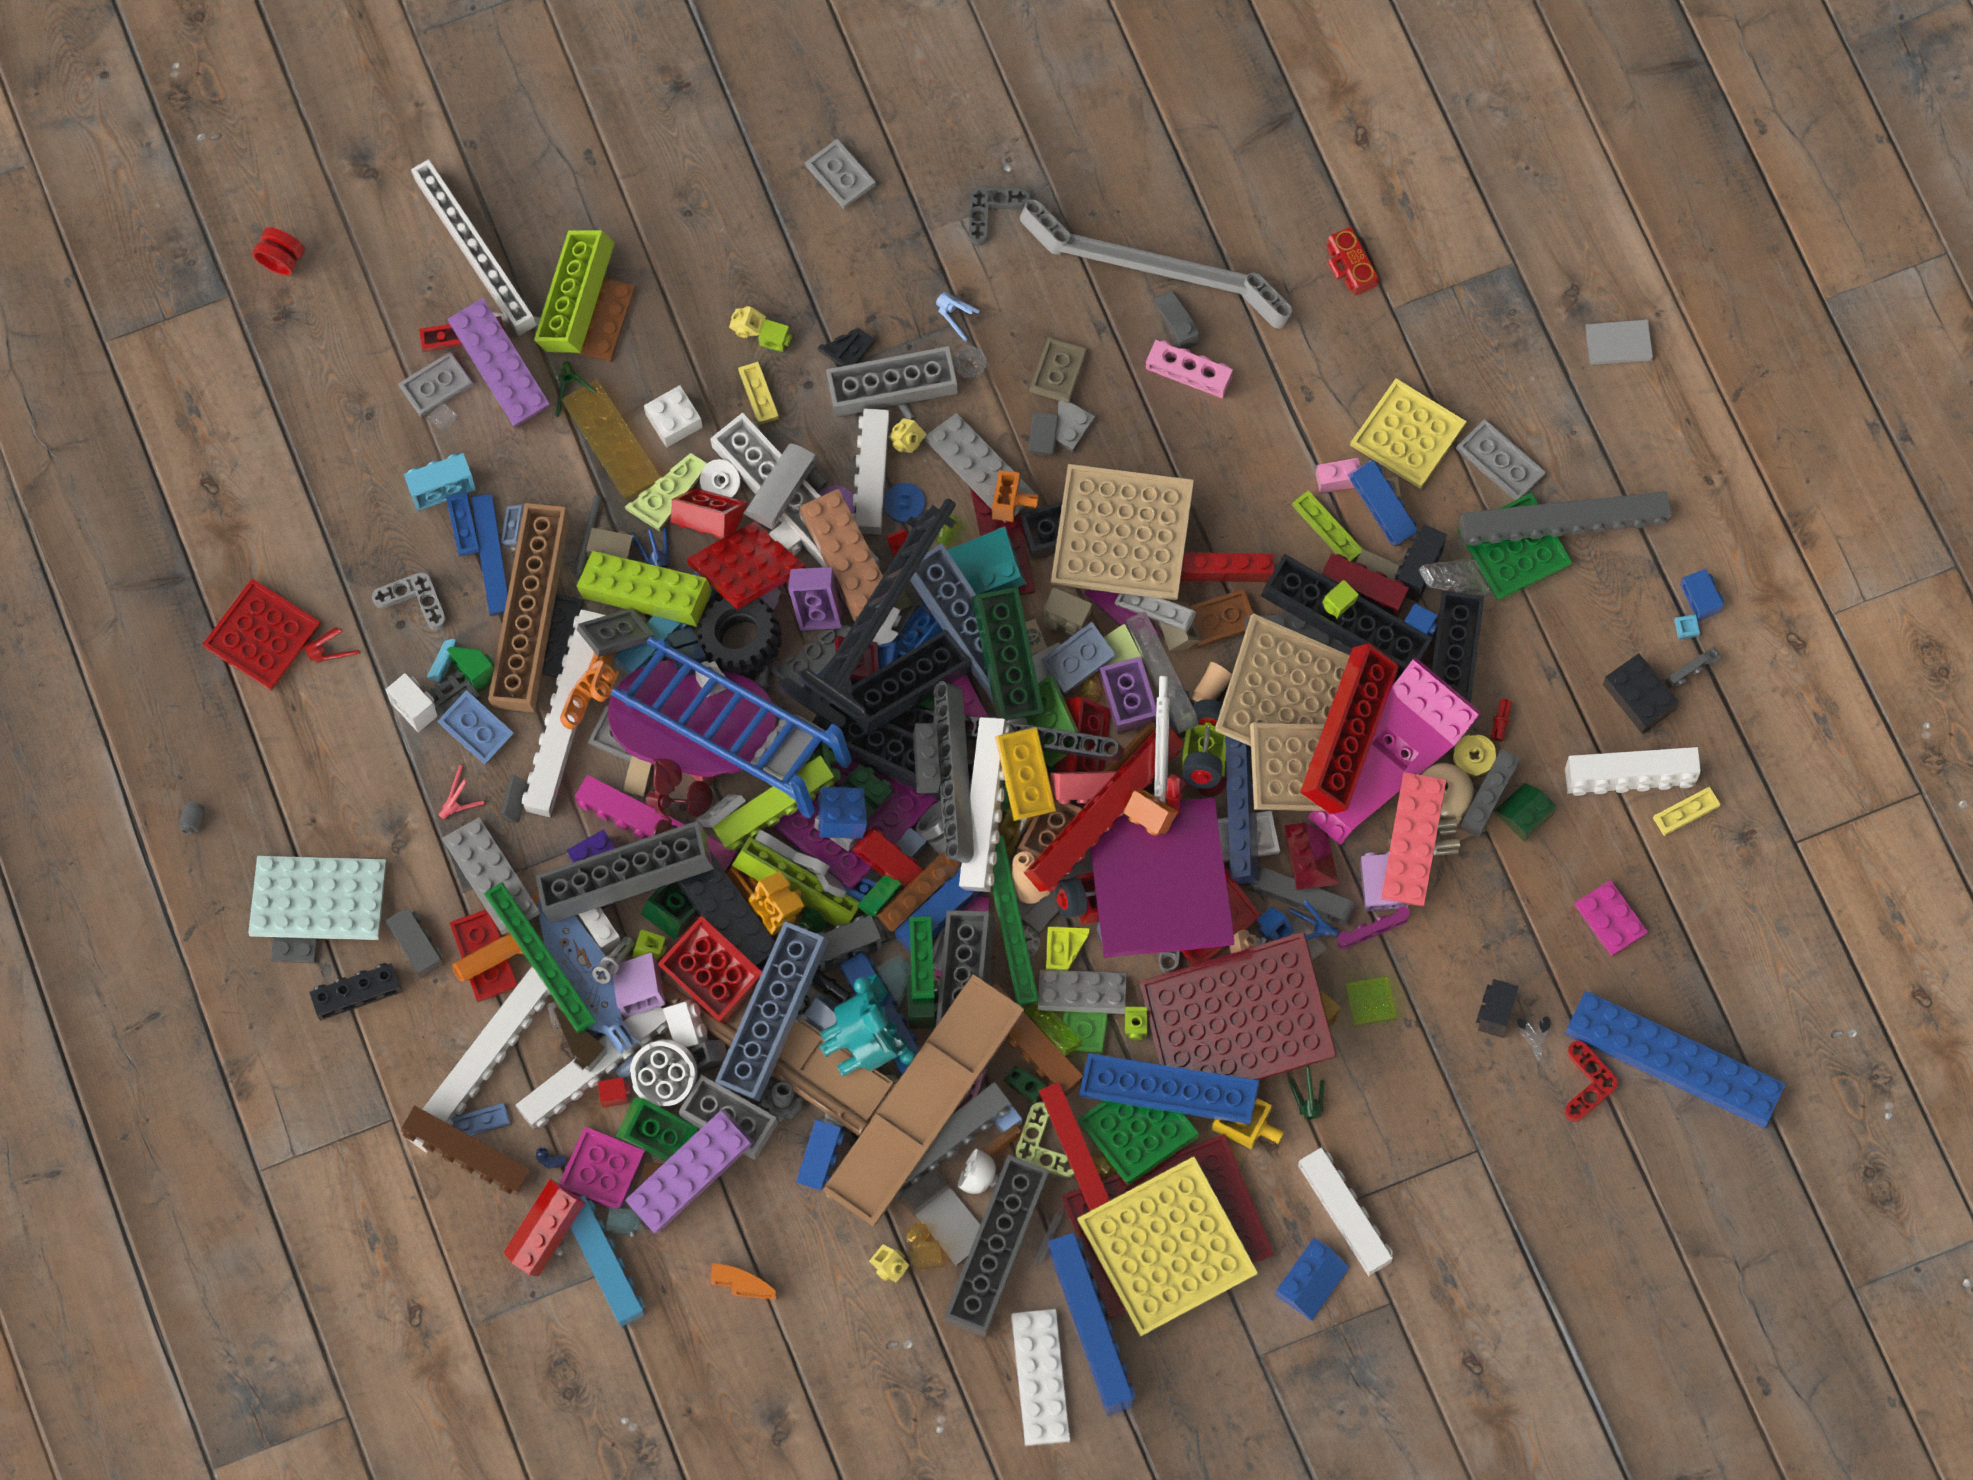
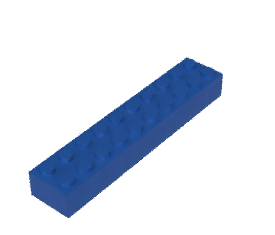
(1675, 1059)

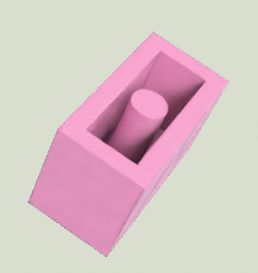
(1334, 475)

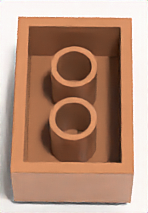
(1046, 828)

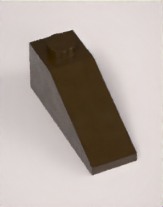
(583, 1046)

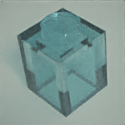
(622, 1222)

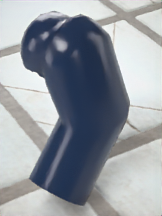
(549, 1160)

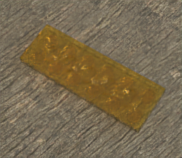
(611, 440)

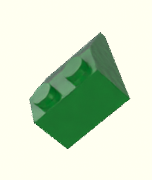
(654, 1129)

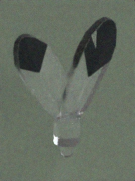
(1536, 1038)

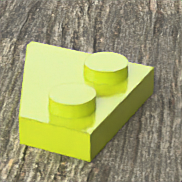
(1063, 946)

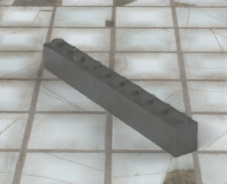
(1564, 518)

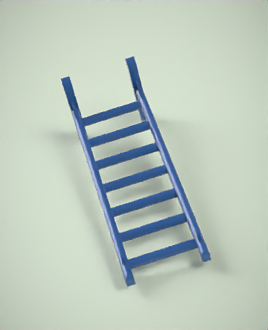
(791, 783)

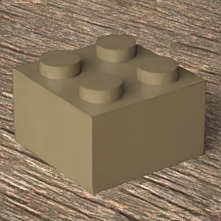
(1066, 612)

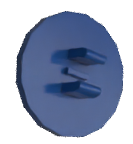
(904, 501)

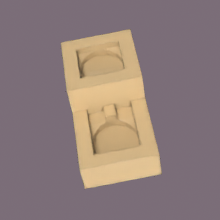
(637, 777)

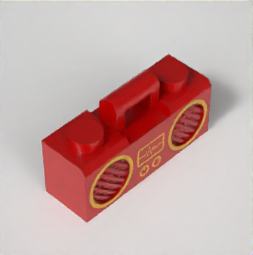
(1357, 267)

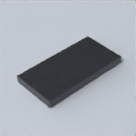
(560, 630)

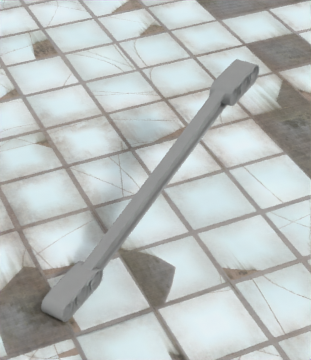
(1251, 286)

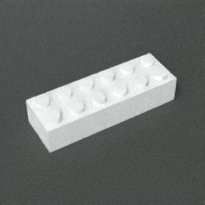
(1632, 771)

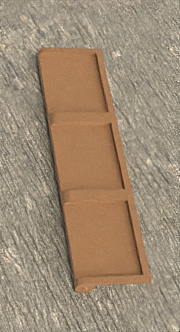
(847, 1099)
(923, 1100)

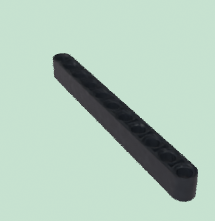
(1059, 745)

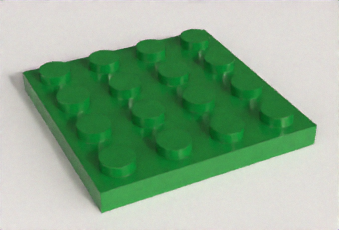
(1518, 564)
(1136, 1136)

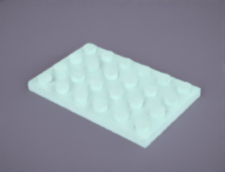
(317, 897)

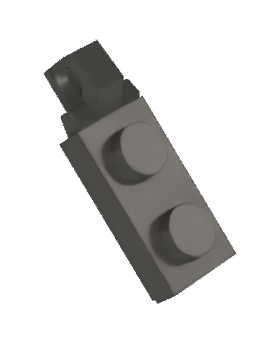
(1695, 666)

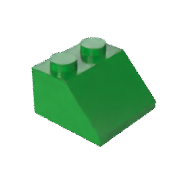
(473, 665)

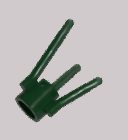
(1311, 1108)

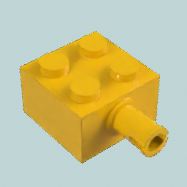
(1248, 1133)

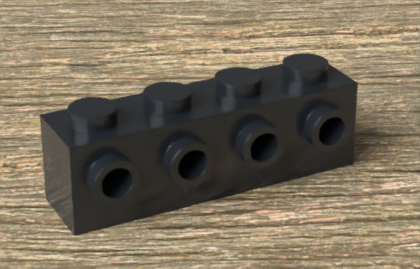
(355, 991)

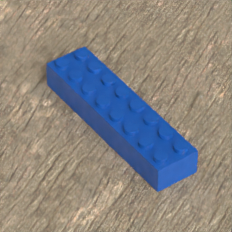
(1090, 1324)

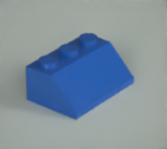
(919, 620)
(1312, 1279)

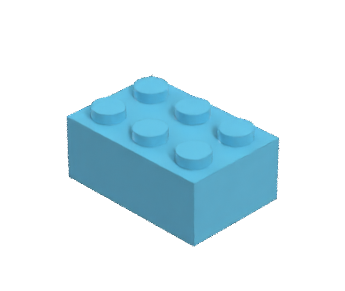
(438, 480)

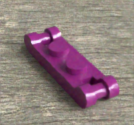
(1365, 932)

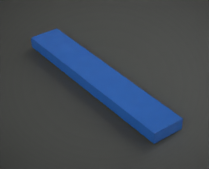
(490, 553)

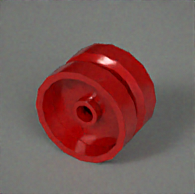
(278, 251)

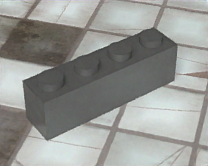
(1490, 793)

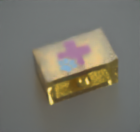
(1013, 831)

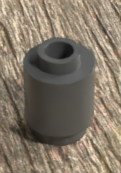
(191, 817)

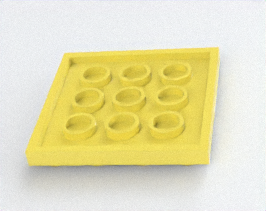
(1408, 433)

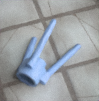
(950, 303)

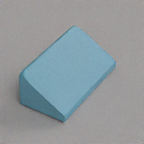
(442, 662)

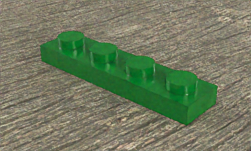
(921, 957)

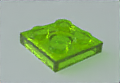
(1371, 1001)

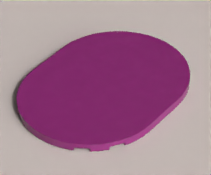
(651, 740)

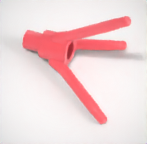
(451, 804)

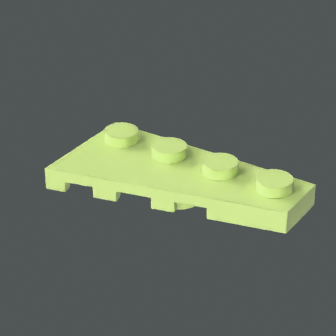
(655, 503)

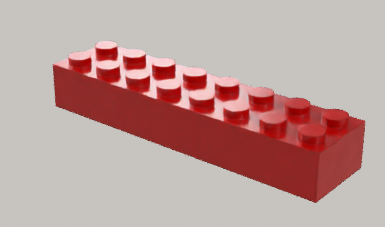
(1349, 729)

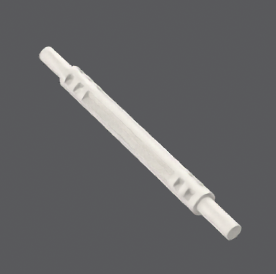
(1162, 740)

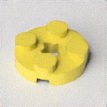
(1473, 743)

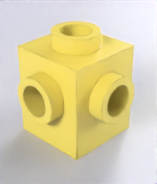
(747, 322)
(906, 436)
(889, 1263)

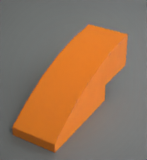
(742, 1282)

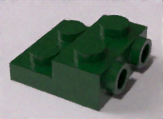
(875, 791)

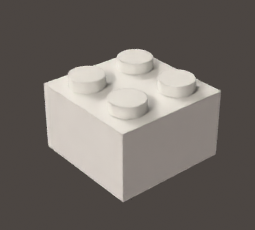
(673, 416)
(412, 702)

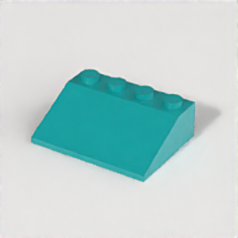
(989, 562)

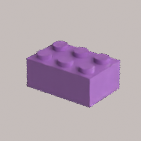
(816, 598)
(1128, 694)

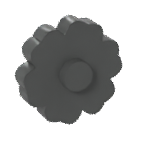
(781, 1100)

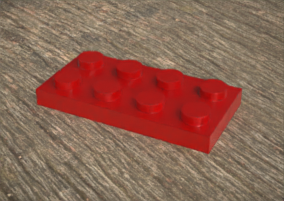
(473, 934)

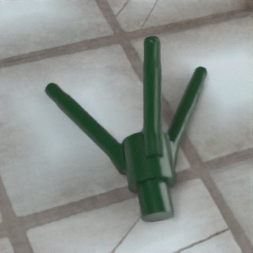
(568, 375)

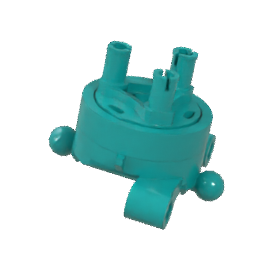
(865, 1030)

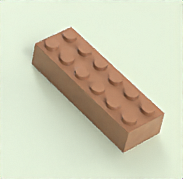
(842, 549)

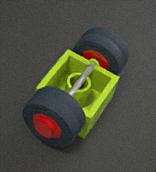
(1204, 748)

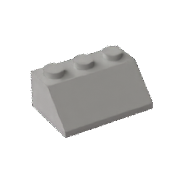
(787, 752)

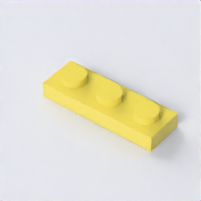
(758, 393)
(1686, 811)

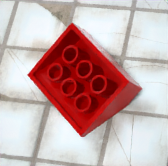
(711, 970)

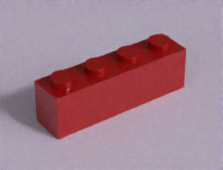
(441, 337)
(886, 857)

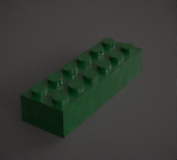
(1007, 654)

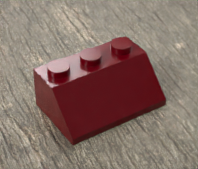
(1310, 856)

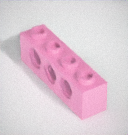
(1195, 378)

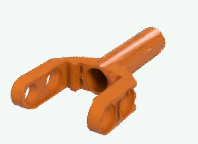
(597, 676)
(488, 956)

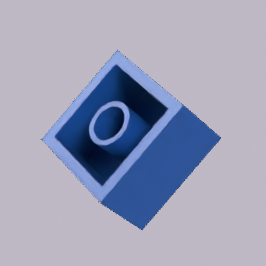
(841, 812)

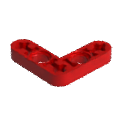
(1595, 1086)

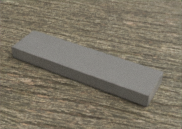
(1158, 609)

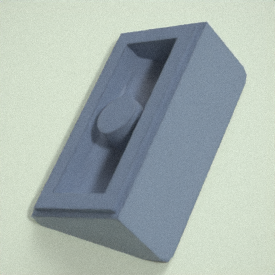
(512, 525)

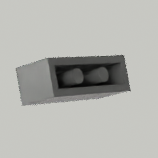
(926, 758)
(415, 942)

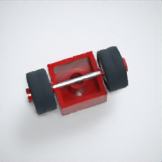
(1078, 898)

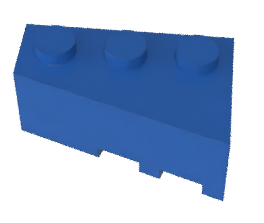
(821, 1153)

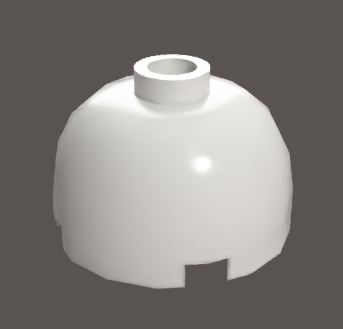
(978, 1173)

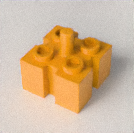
(775, 902)

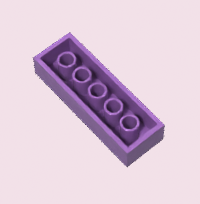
(498, 362)
(689, 1171)

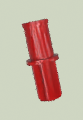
(1501, 720)
(1173, 792)

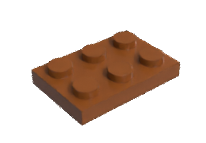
(1221, 617)

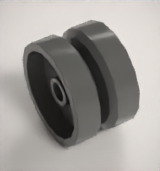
(931, 827)

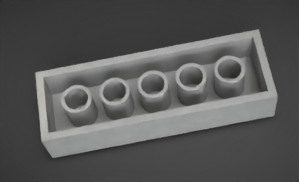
(892, 381)

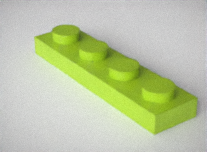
(1326, 526)

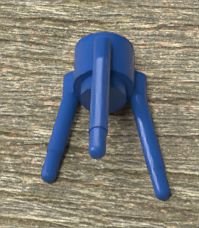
(656, 558)

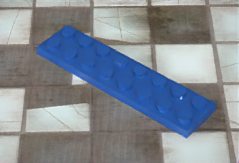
(1169, 1088)

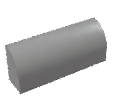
(781, 485)

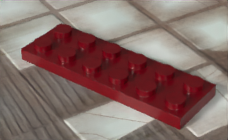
(987, 524)

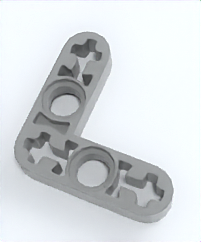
(413, 591)
(806, 862)

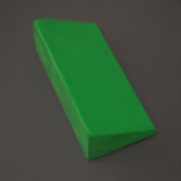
(879, 896)

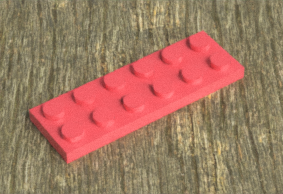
(1413, 839)

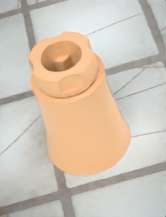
(1212, 683)

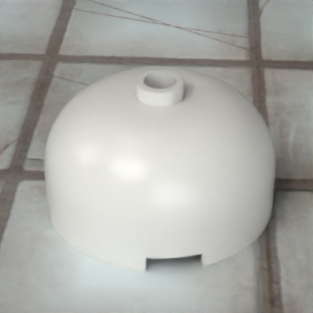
(657, 1083)

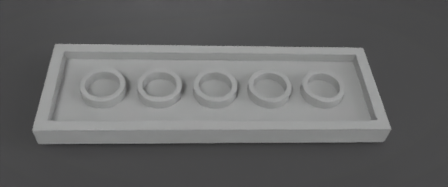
(971, 458)
(487, 867)

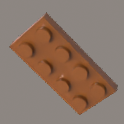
(607, 319)

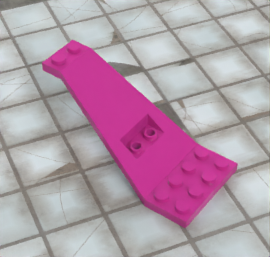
(1419, 717)

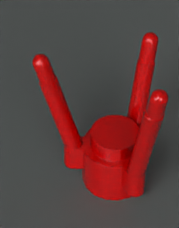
(315, 648)

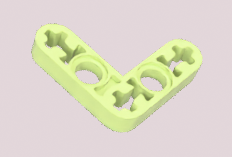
(1037, 1152)

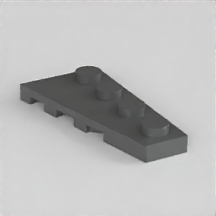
(812, 656)

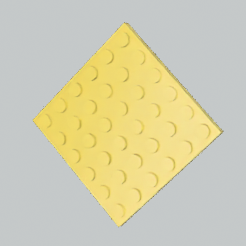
(1167, 1246)

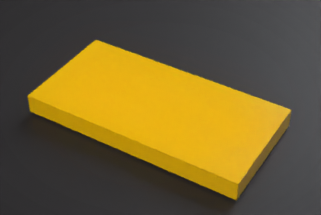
(1025, 773)

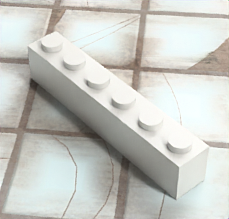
(871, 470)
(1345, 1211)

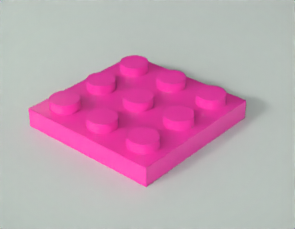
(602, 1168)

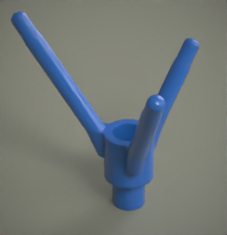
(1321, 927)

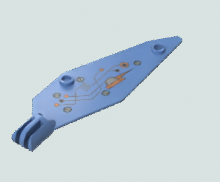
(577, 958)

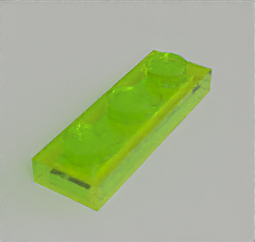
(1054, 1029)

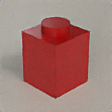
(613, 1092)

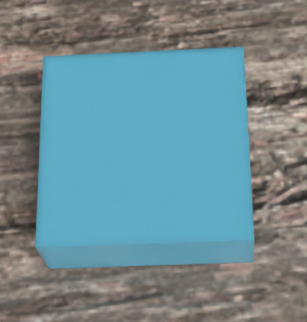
(1687, 627)

